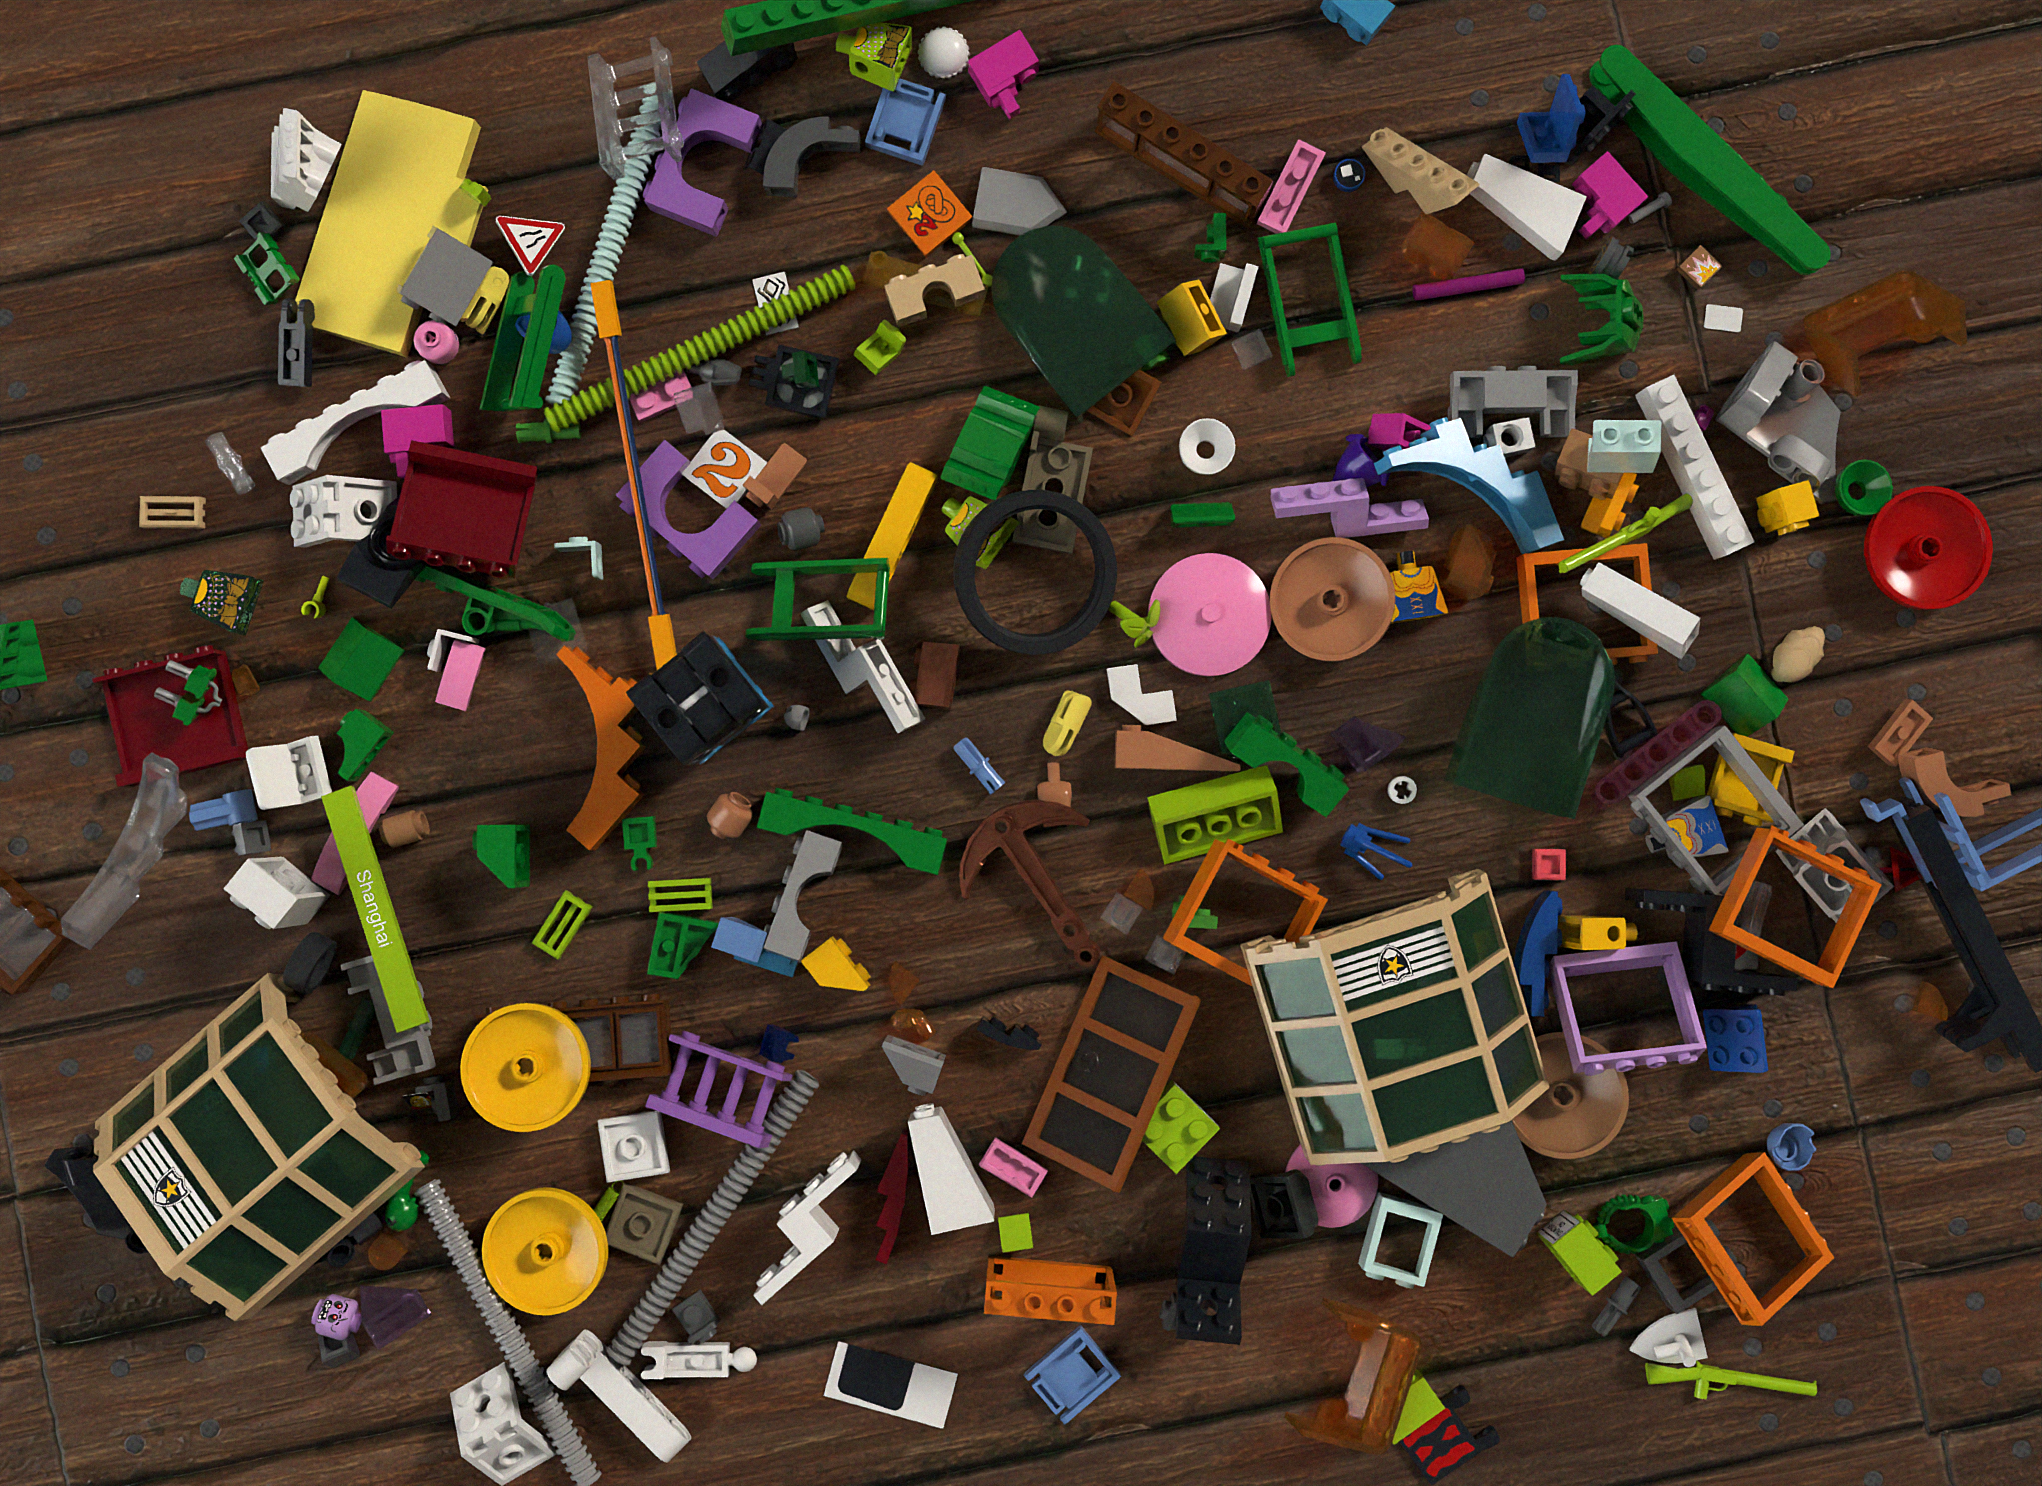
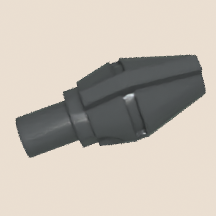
(717, 372)

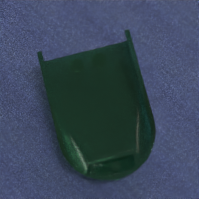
(1075, 315)
(1536, 717)

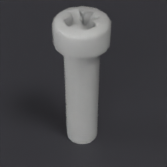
(1663, 200)

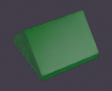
(360, 660)
(1746, 696)

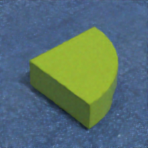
(475, 191)

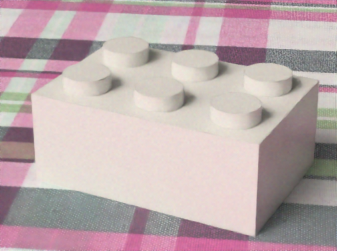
(276, 892)

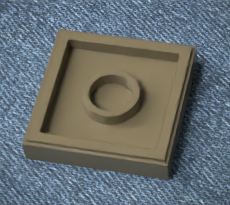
(643, 1223)

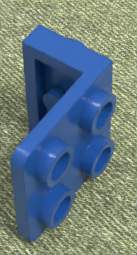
(1553, 133)

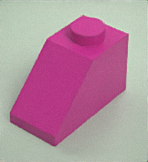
(1394, 430)

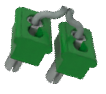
(198, 682)

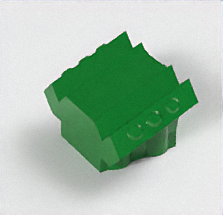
(990, 443)
(20, 655)

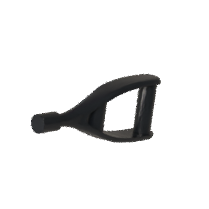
(1636, 739)

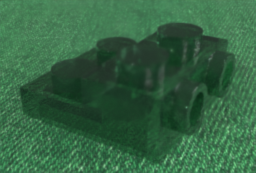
(1232, 704)

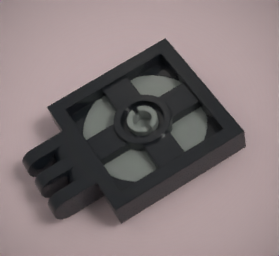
(789, 396)

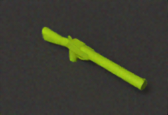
(1631, 532)
(1704, 1373)

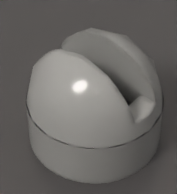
(797, 717)

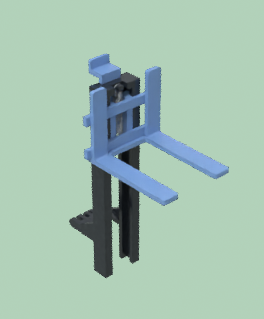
(1950, 892)

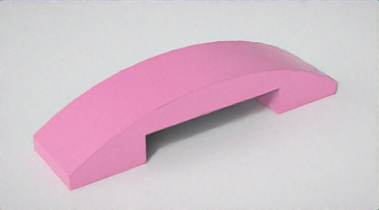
(374, 798)

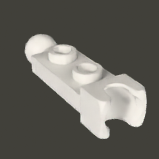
(695, 1360)

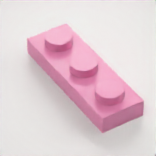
(1291, 187)

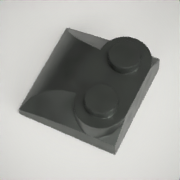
(1283, 1205)

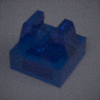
(775, 1044)

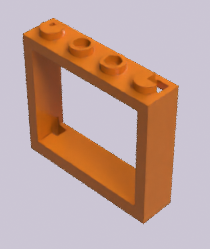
(1528, 592)
(1301, 925)
(1845, 930)
(1718, 1263)
(1050, 1290)

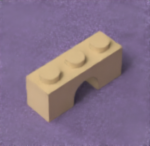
(956, 277)

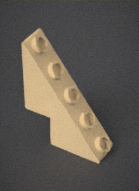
(1413, 169)

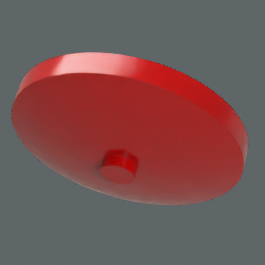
(1928, 548)

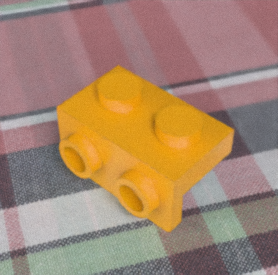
(1606, 514)

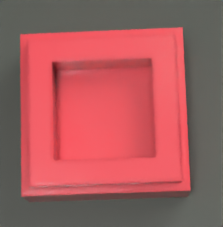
(1549, 864)

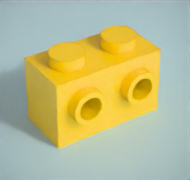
(1191, 317)
(1787, 508)

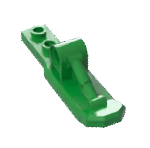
(500, 608)

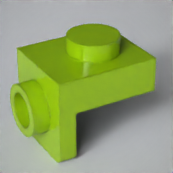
(881, 347)

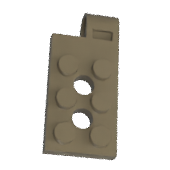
(1049, 461)

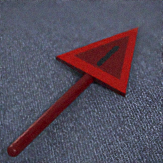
(1901, 869)

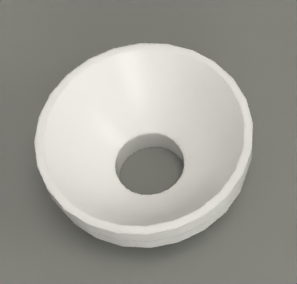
(1214, 433)

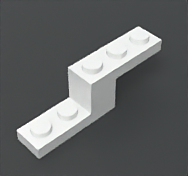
(866, 666)

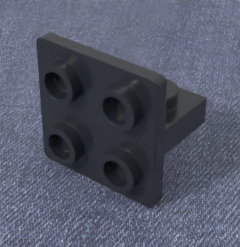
(1600, 117)

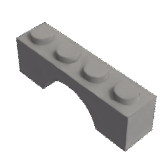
(815, 858)

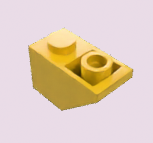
(834, 968)

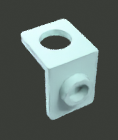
(583, 544)

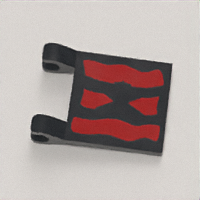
(1445, 1441)

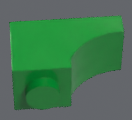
(362, 740)

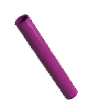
(1468, 284)

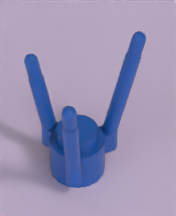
(1357, 840)

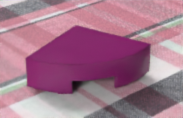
(1703, 416)

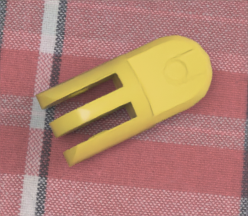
(486, 300)
(1066, 722)

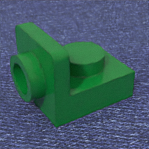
(1217, 235)

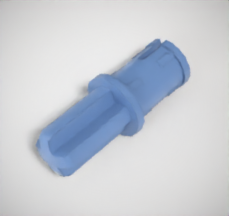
(978, 765)

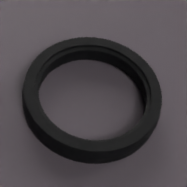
(1098, 599)

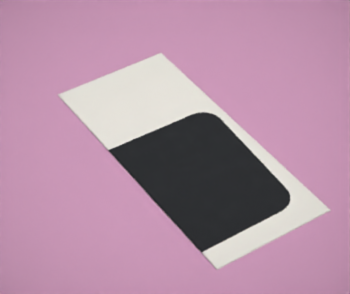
(890, 1384)

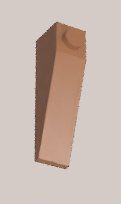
(1151, 751)

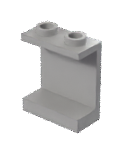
(444, 277)

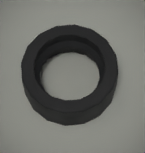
(310, 963)

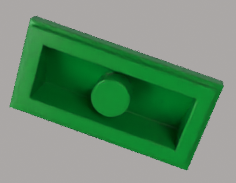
(1202, 515)

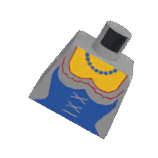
(1695, 826)

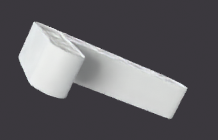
(621, 1392)

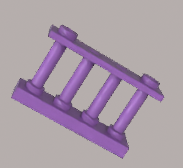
(696, 1110)

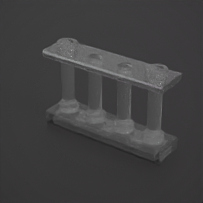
(606, 103)

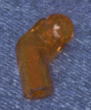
(913, 1019)

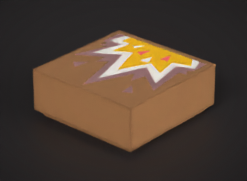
(1699, 267)

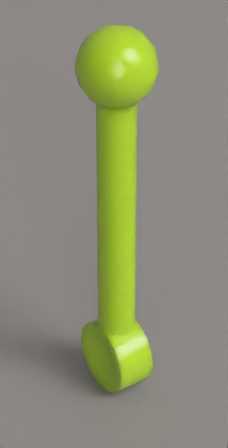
(958, 239)

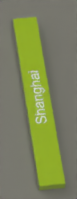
(375, 909)

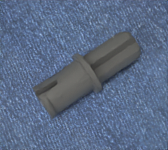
(1616, 1306)

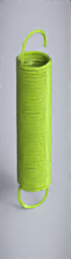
(607, 1201)

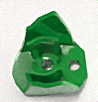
(1625, 321)

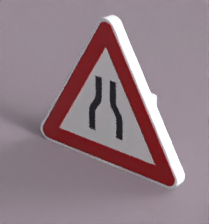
(530, 239)

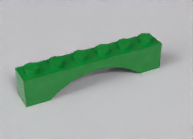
(790, 815)

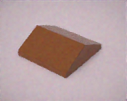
(1128, 402)

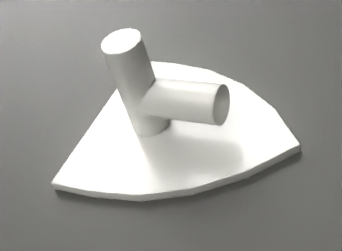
(1672, 1339)

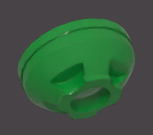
(1875, 487)

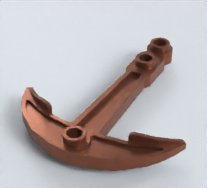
(1022, 854)

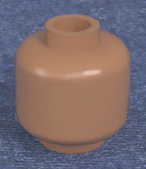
(729, 815)

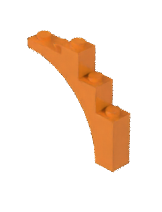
(617, 747)

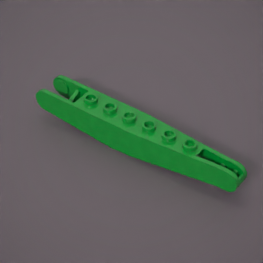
(1706, 161)

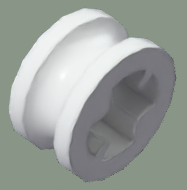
(1411, 786)

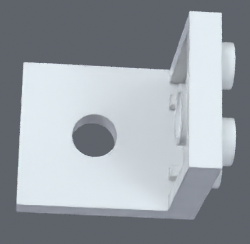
(330, 508)
(492, 1435)

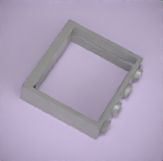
(1751, 777)

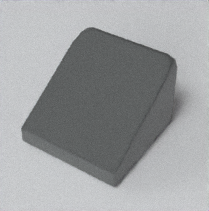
(337, 1352)

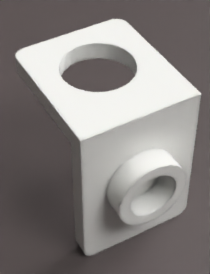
(438, 646)

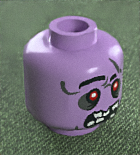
(336, 1317)

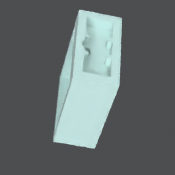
(1410, 1209)

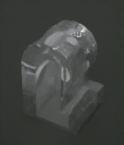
(1165, 955)

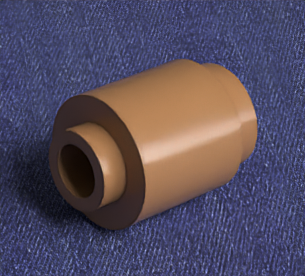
(404, 828)

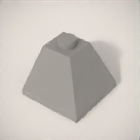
(914, 1064)

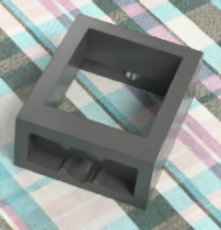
(1649, 1261)

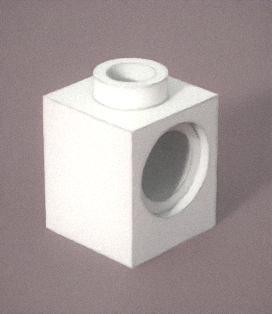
(1520, 432)

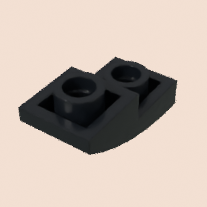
(1019, 1037)

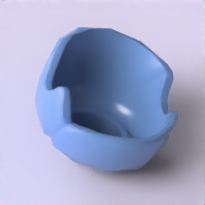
(1790, 1146)

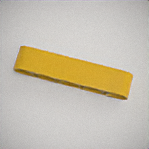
(895, 529)

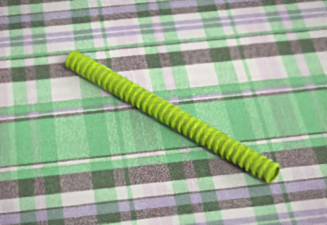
(702, 347)

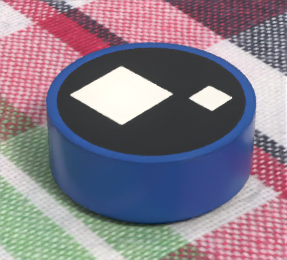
(1349, 175)

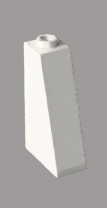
(1528, 203)
(1641, 609)

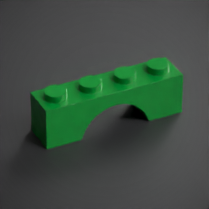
(1258, 743)

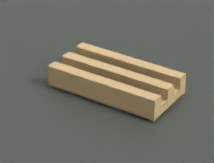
(198, 512)

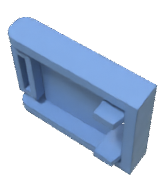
(908, 117)
(1069, 1378)

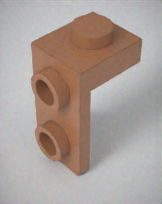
(775, 477)

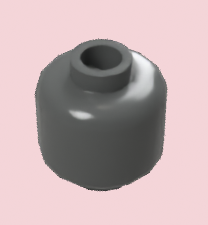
(800, 528)

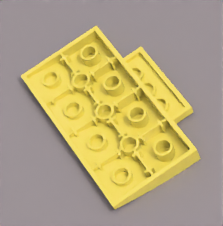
(388, 192)

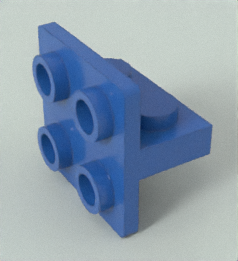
(1735, 1039)

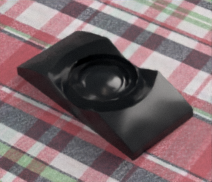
(375, 571)

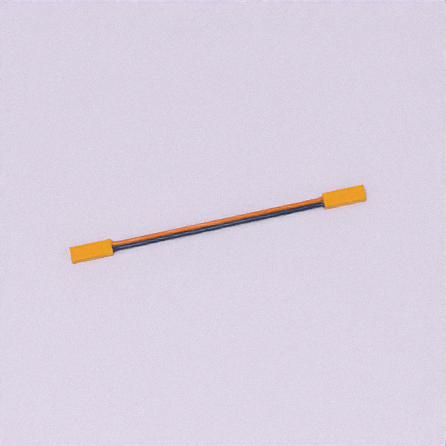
(609, 327)

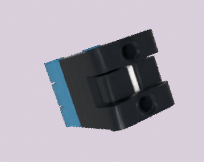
(699, 699)

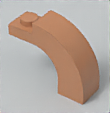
(1929, 775)

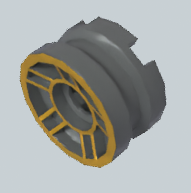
(1611, 259)

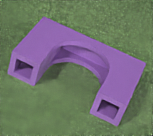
(699, 120)
(708, 549)

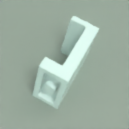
(1624, 446)

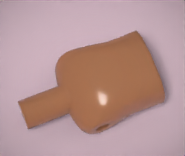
(1054, 789)

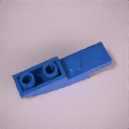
(1538, 937)

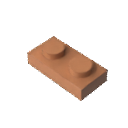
(1900, 732)

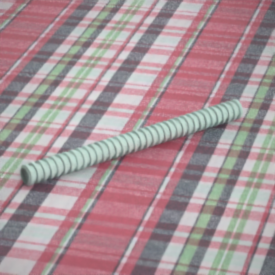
(604, 261)

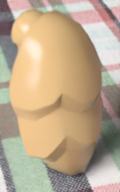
(1798, 654)

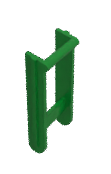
(543, 312)
(1316, 333)
(784, 596)

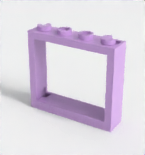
(1625, 959)

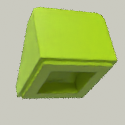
(1688, 782)
(1015, 1232)

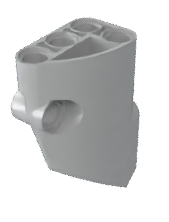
(1787, 418)

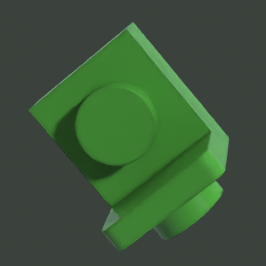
(1201, 919)

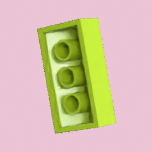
(1230, 807)

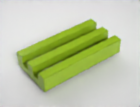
(653, 895)
(576, 902)

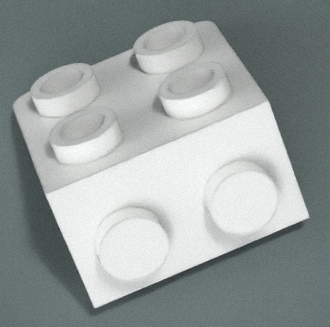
(288, 773)

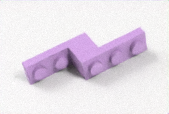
(1349, 508)

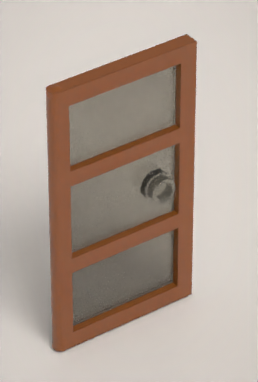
(1111, 1073)

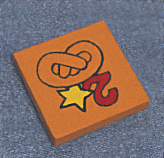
(929, 213)

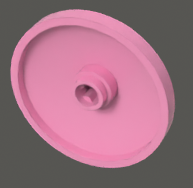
(1210, 614)

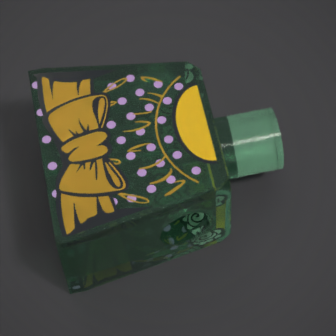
(224, 598)

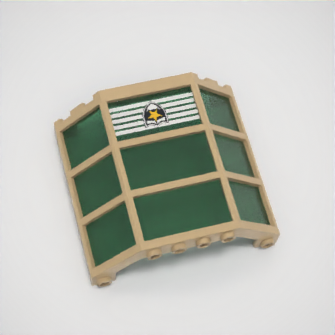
(1399, 1027)
(245, 1156)

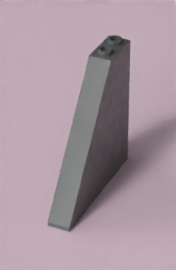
(1477, 1184)

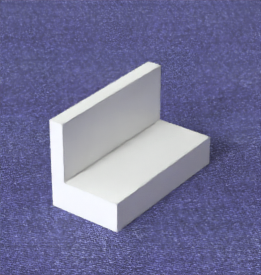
(1232, 294)

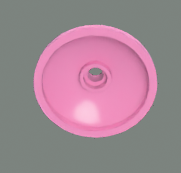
(1339, 1205)

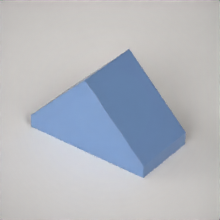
(739, 938)

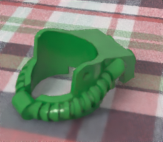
(1656, 1227)

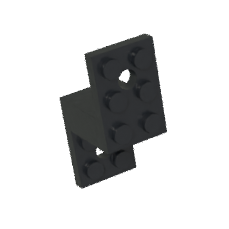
(1707, 956)
(1213, 1250)

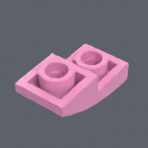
(460, 674)

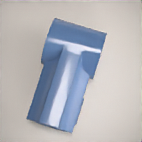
(231, 809)

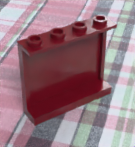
(462, 510)
(146, 723)

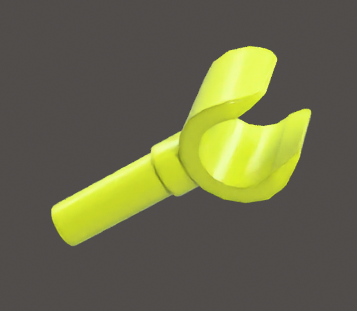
(317, 600)

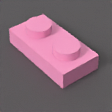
(658, 398)

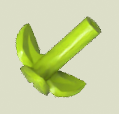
(1135, 625)

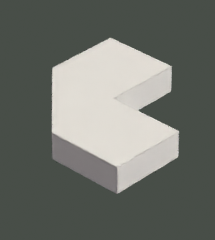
(1147, 708)

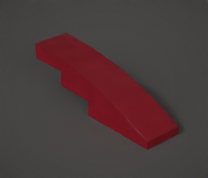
(894, 1186)

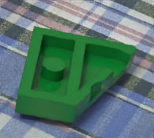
(676, 943)

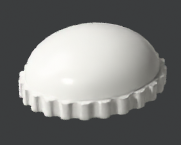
(943, 53)

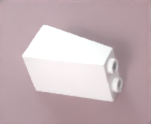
(947, 1176)

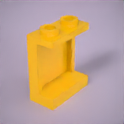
(1729, 792)

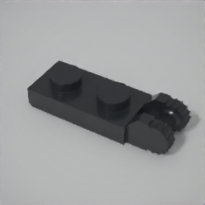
(295, 343)

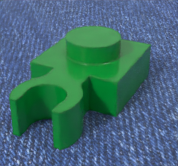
(640, 835)

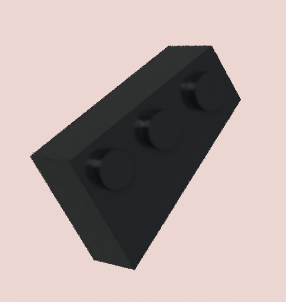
(731, 75)

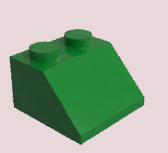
(505, 852)

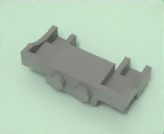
(1515, 392)
(404, 1051)

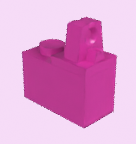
(1001, 69)
(1609, 193)
(422, 424)

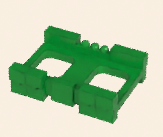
(261, 275)

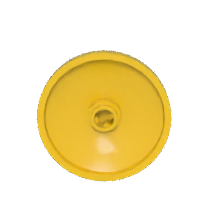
(525, 1067)
(545, 1251)

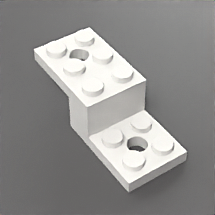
(806, 1226)

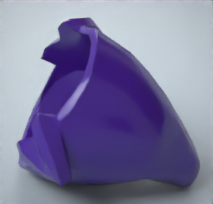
(1358, 463)

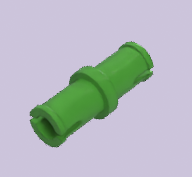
(543, 432)

